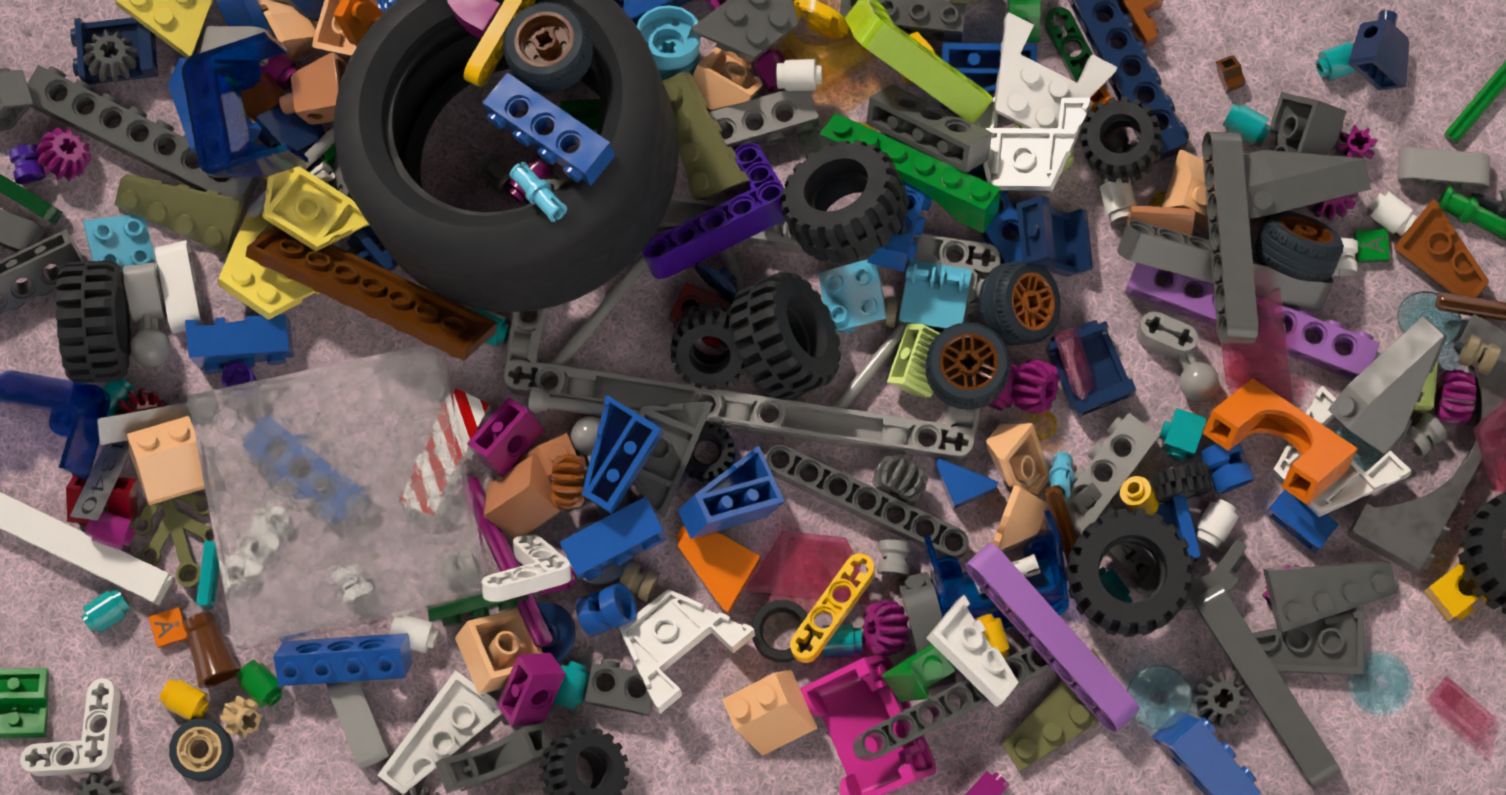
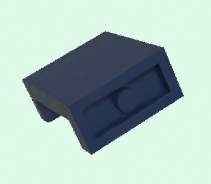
(141, 39)
(1054, 237)
(1106, 368)

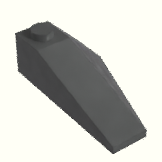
(1305, 125)
(1293, 180)

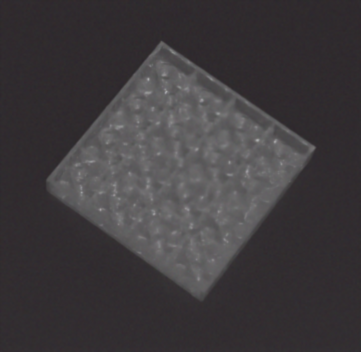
(339, 495)

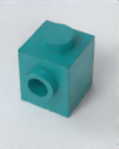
(1182, 434)

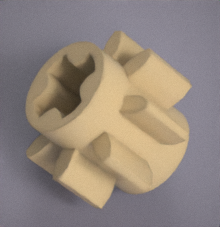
(241, 717)

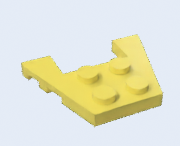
(254, 284)

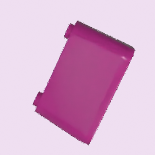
(854, 702)

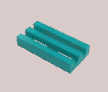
(208, 576)

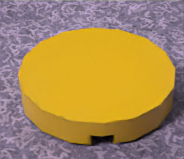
(821, 18)

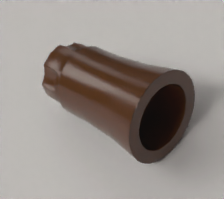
(209, 651)

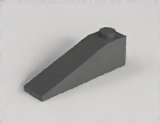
(1386, 392)

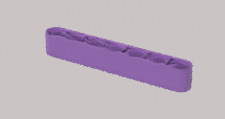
(1052, 637)

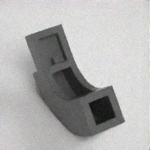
(1231, 561)
(922, 612)
(495, 759)

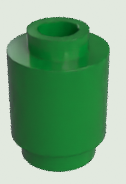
(260, 684)

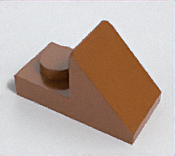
(1144, 27)

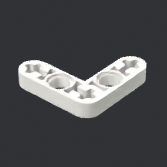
(541, 570)
(86, 748)

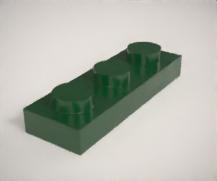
(475, 607)

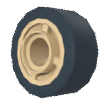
(183, 744)

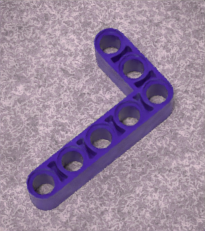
(723, 224)

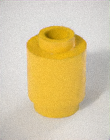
(1139, 494)
(995, 633)
(184, 699)

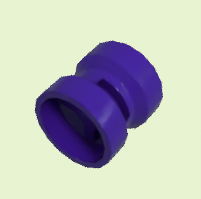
(26, 164)
(237, 374)

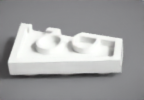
(967, 648)

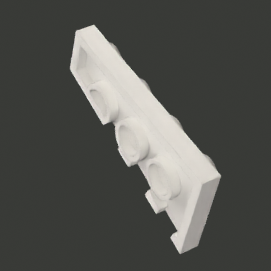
(439, 732)

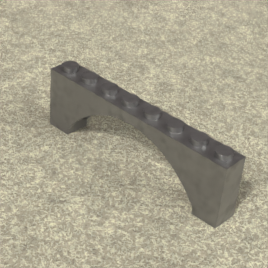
(1410, 529)

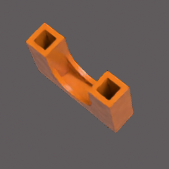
(1260, 410)

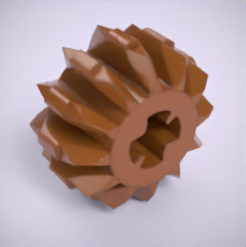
(568, 481)

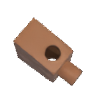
(315, 90)

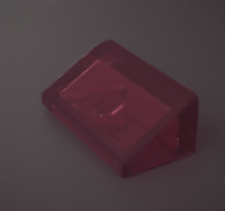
(1075, 362)
(1461, 709)

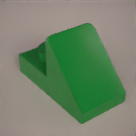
(914, 675)

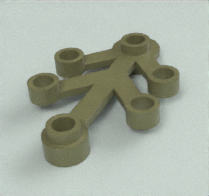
(173, 524)

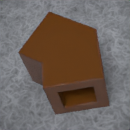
(1230, 73)

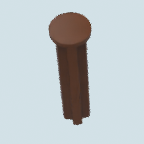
(1470, 306)
(1062, 518)

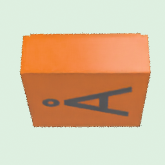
(168, 627)

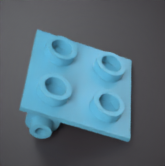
(119, 239)
(934, 294)
(853, 295)

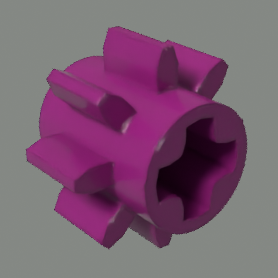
(1362, 138)

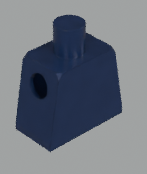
(1381, 52)
(290, 130)

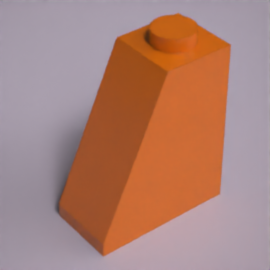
(719, 564)

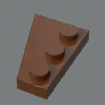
(1441, 253)

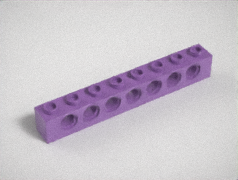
(1323, 355)

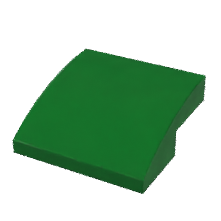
(24, 702)

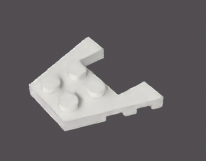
(1032, 92)
(1032, 157)
(1355, 482)
(667, 632)

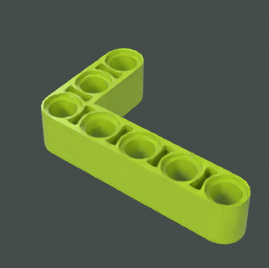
(880, 36)

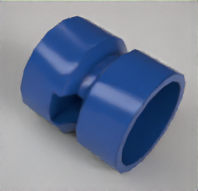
(1227, 467)
(606, 609)

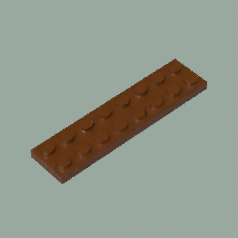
(375, 292)

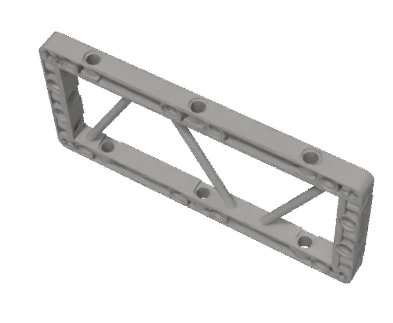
(742, 410)

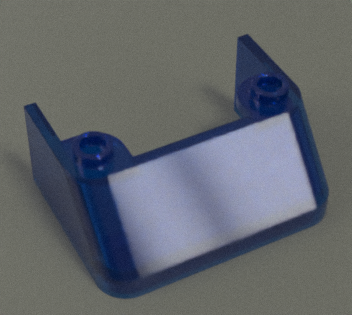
(217, 111)
(73, 413)
(1051, 583)

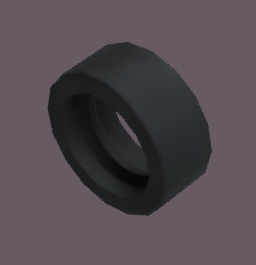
(763, 614)

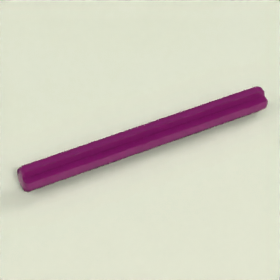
(505, 561)

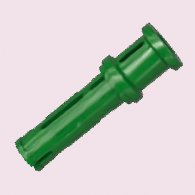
(1469, 211)

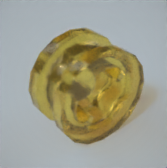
(1051, 430)

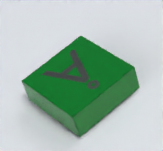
(1372, 246)

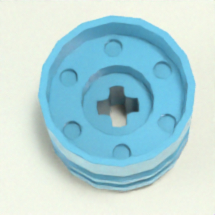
(668, 37)

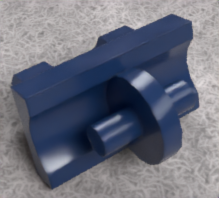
(363, 244)

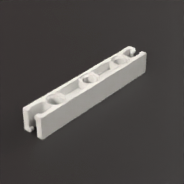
(81, 551)

